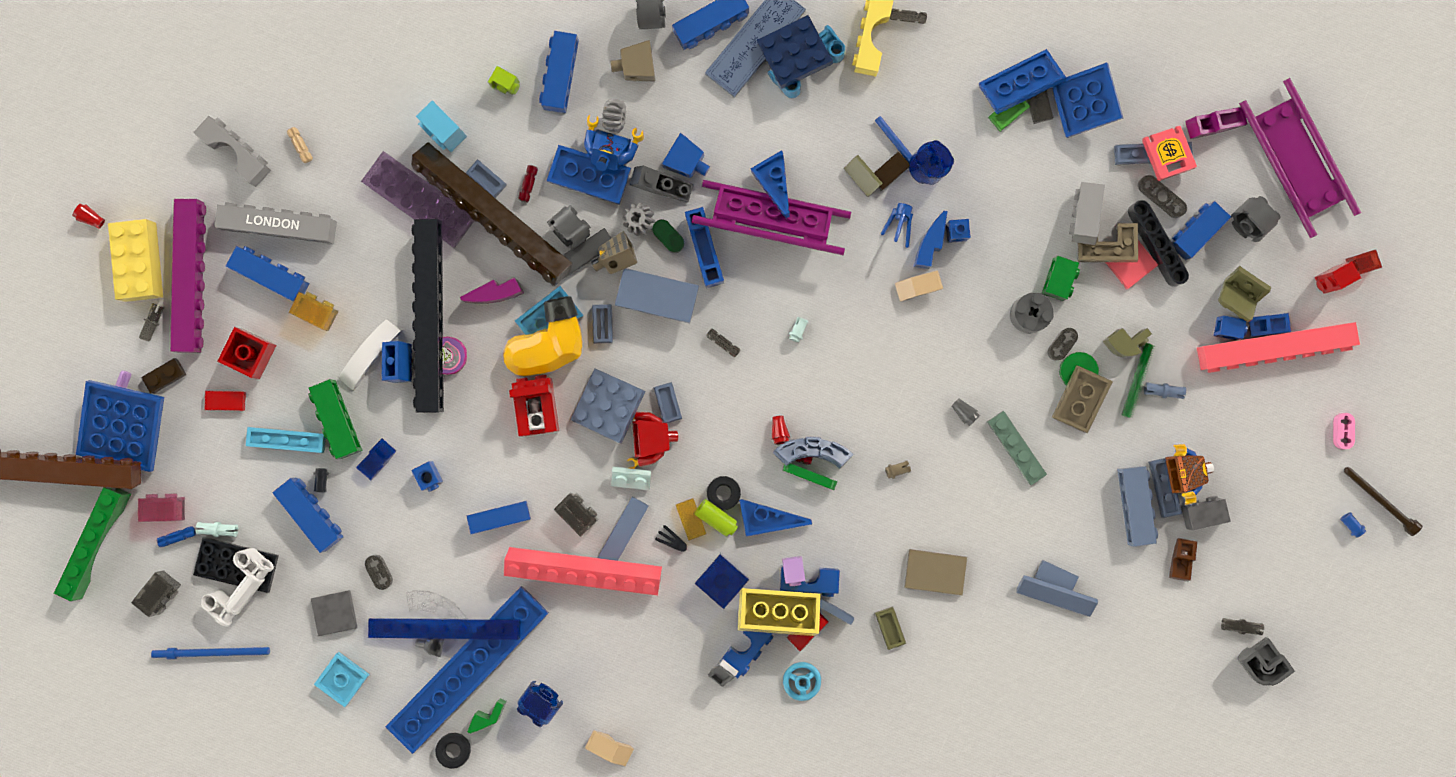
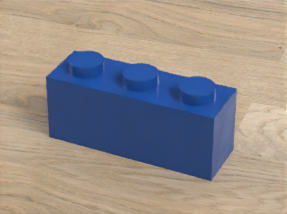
(1199, 229)

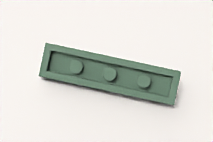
(1017, 448)

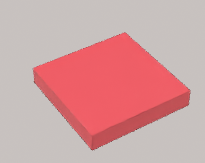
(1132, 272)

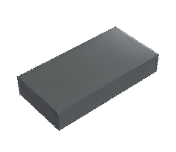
(723, 673)

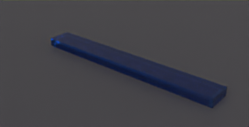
(444, 628)

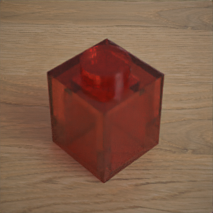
(1366, 261)

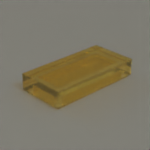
(692, 524)

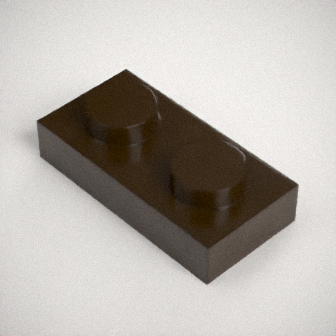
(163, 376)

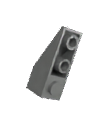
(661, 183)

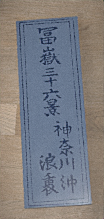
(743, 55)

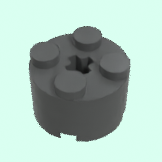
(650, 14)
(1255, 218)
(569, 227)
(1039, 320)

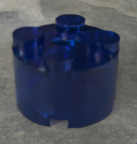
(931, 163)
(539, 703)

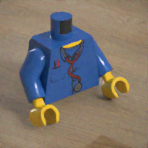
(609, 149)

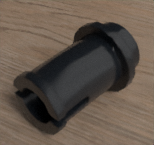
(320, 479)

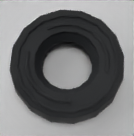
(724, 481)
(442, 756)

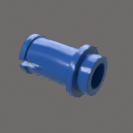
(1353, 525)

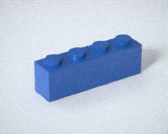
(709, 20)
(559, 71)
(267, 274)
(308, 514)

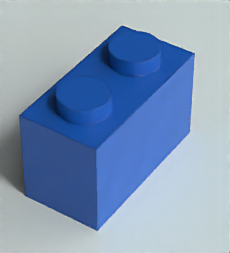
(396, 362)

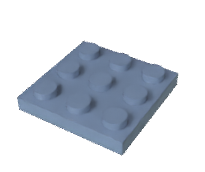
(608, 405)

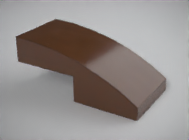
(1182, 559)

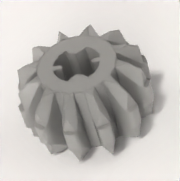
(614, 115)
(644, 220)

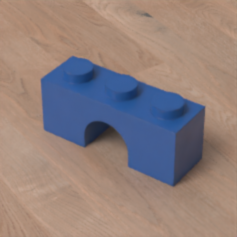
(826, 583)
(741, 659)

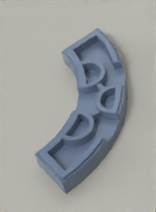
(813, 447)

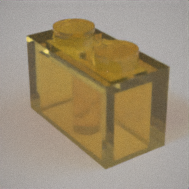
(314, 311)

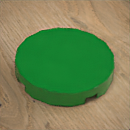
(1080, 359)

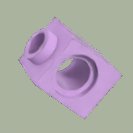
(793, 570)

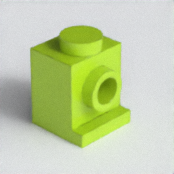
(504, 81)

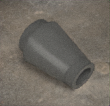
(965, 412)

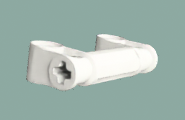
(227, 607)

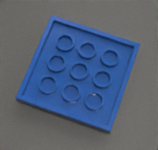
(119, 424)

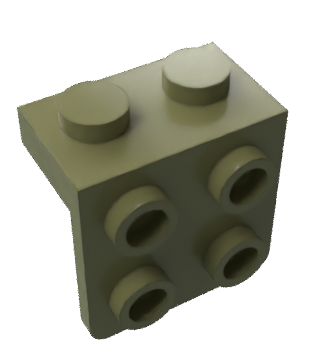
(1242, 293)

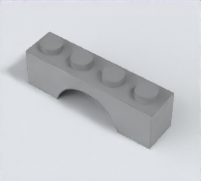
(248, 166)

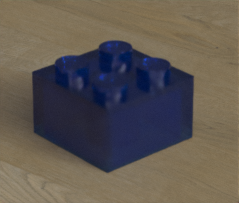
(722, 580)

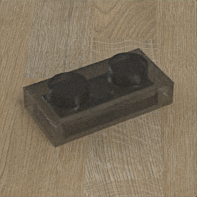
(1040, 108)

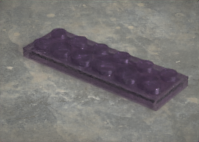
(417, 197)

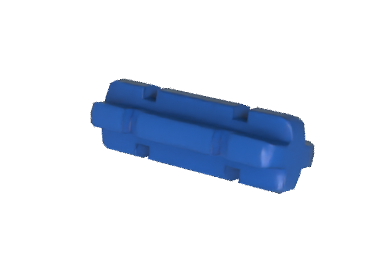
(176, 536)

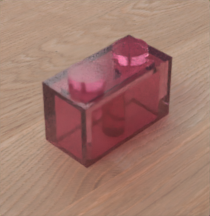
(161, 508)

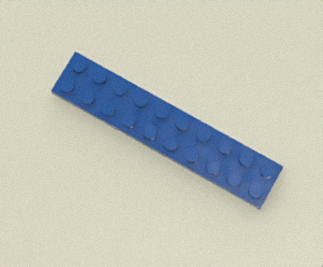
(463, 674)

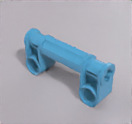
(831, 42)

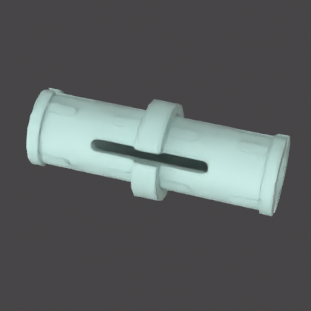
(216, 529)

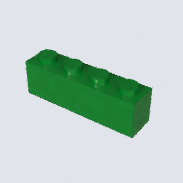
(335, 419)

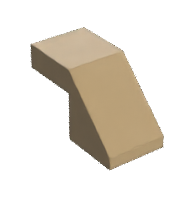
(919, 285)
(608, 748)

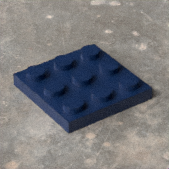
(794, 51)

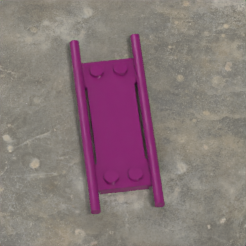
(1297, 160)
(758, 210)

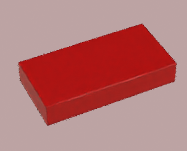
(225, 400)

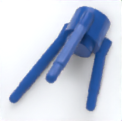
(902, 214)

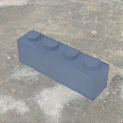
(1137, 506)

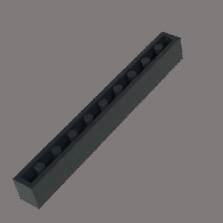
(428, 316)

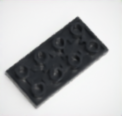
(217, 563)

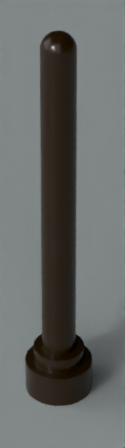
(1410, 526)

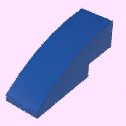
(931, 242)
(498, 517)

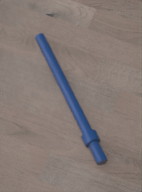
(173, 653)

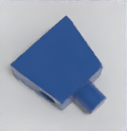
(685, 158)

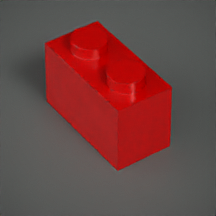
(1337, 277)

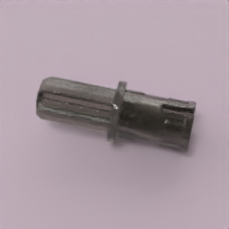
(151, 322)

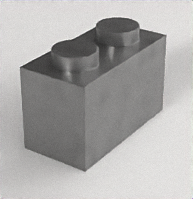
(1206, 513)

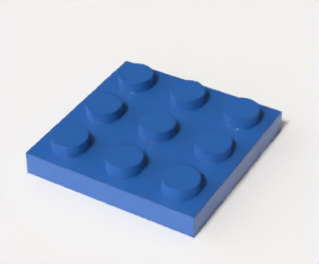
(1087, 100)

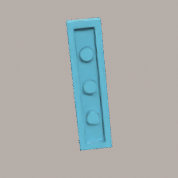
(285, 440)

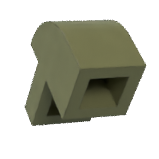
(1123, 345)

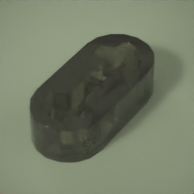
(1066, 347)
(374, 574)

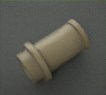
(897, 469)

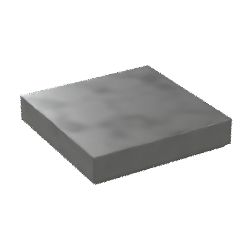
(334, 613)

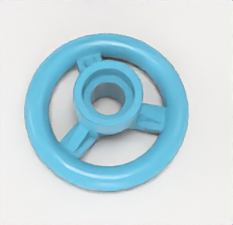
(802, 688)

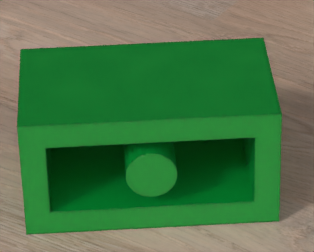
(1061, 278)

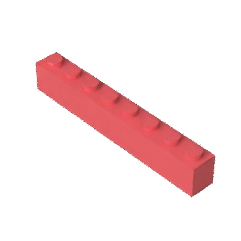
(1278, 346)
(582, 571)

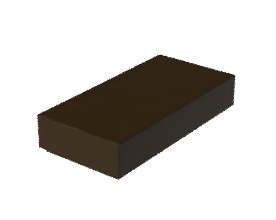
(891, 170)

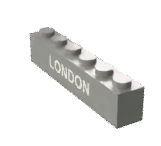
(275, 224)

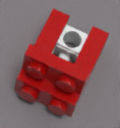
(539, 388)

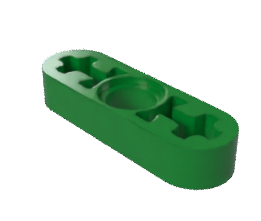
(810, 476)

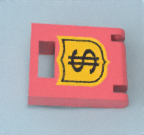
(1168, 148)

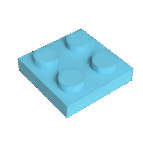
(341, 679)

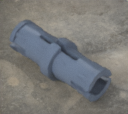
(1164, 390)

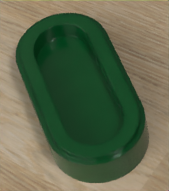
(668, 236)

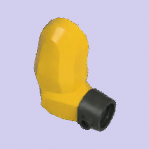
(548, 347)

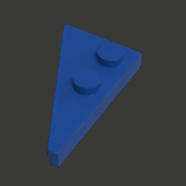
(772, 178)
(764, 519)

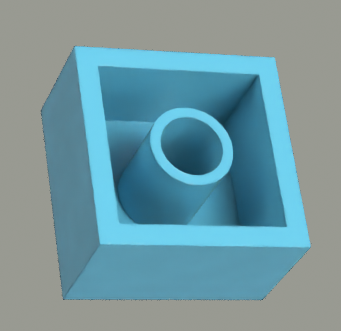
(439, 125)

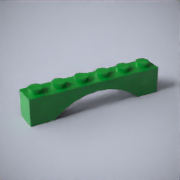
(79, 567)

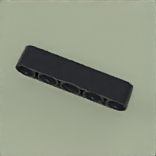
(1167, 247)

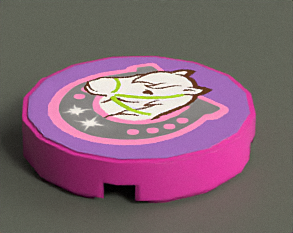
(453, 355)

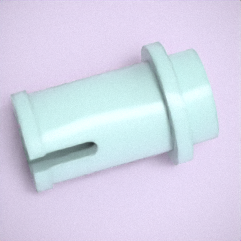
(798, 330)

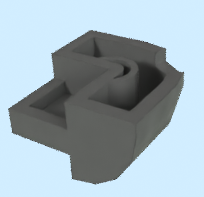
(1265, 663)

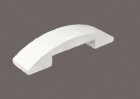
(367, 354)

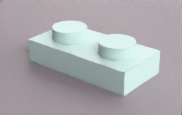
(631, 478)

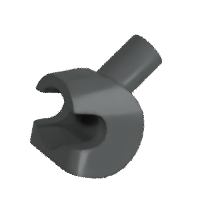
(431, 646)

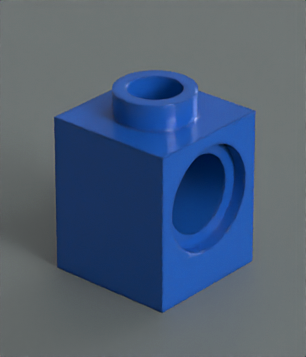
(958, 230)
(1230, 328)
(421, 470)

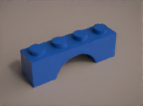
(704, 249)

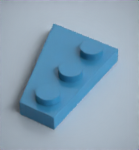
(534, 318)

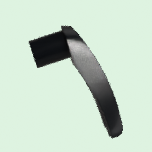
(677, 544)

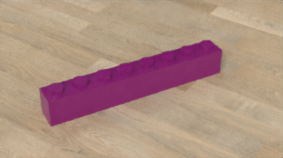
(187, 276)

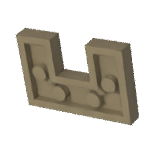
(1121, 251)

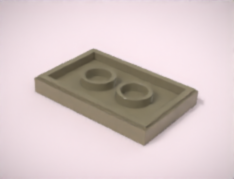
(1082, 399)
(935, 572)

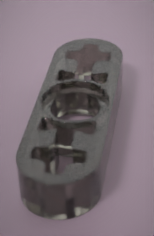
(1154, 197)

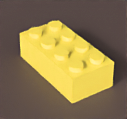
(135, 260)
(779, 612)

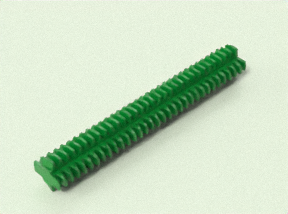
(1136, 384)

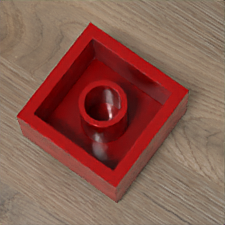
(246, 353)

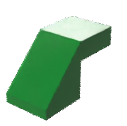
(483, 720)

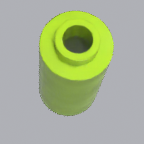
(716, 518)

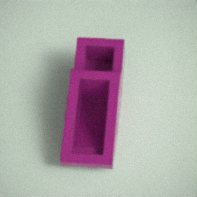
(1216, 122)
(493, 292)

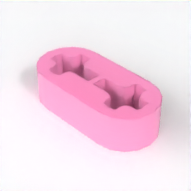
(1344, 431)

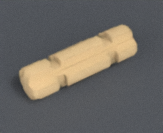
(299, 145)

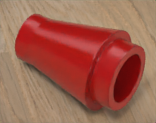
(86, 215)
(779, 430)

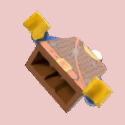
(1187, 472)

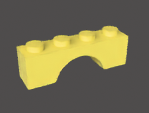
(868, 57)

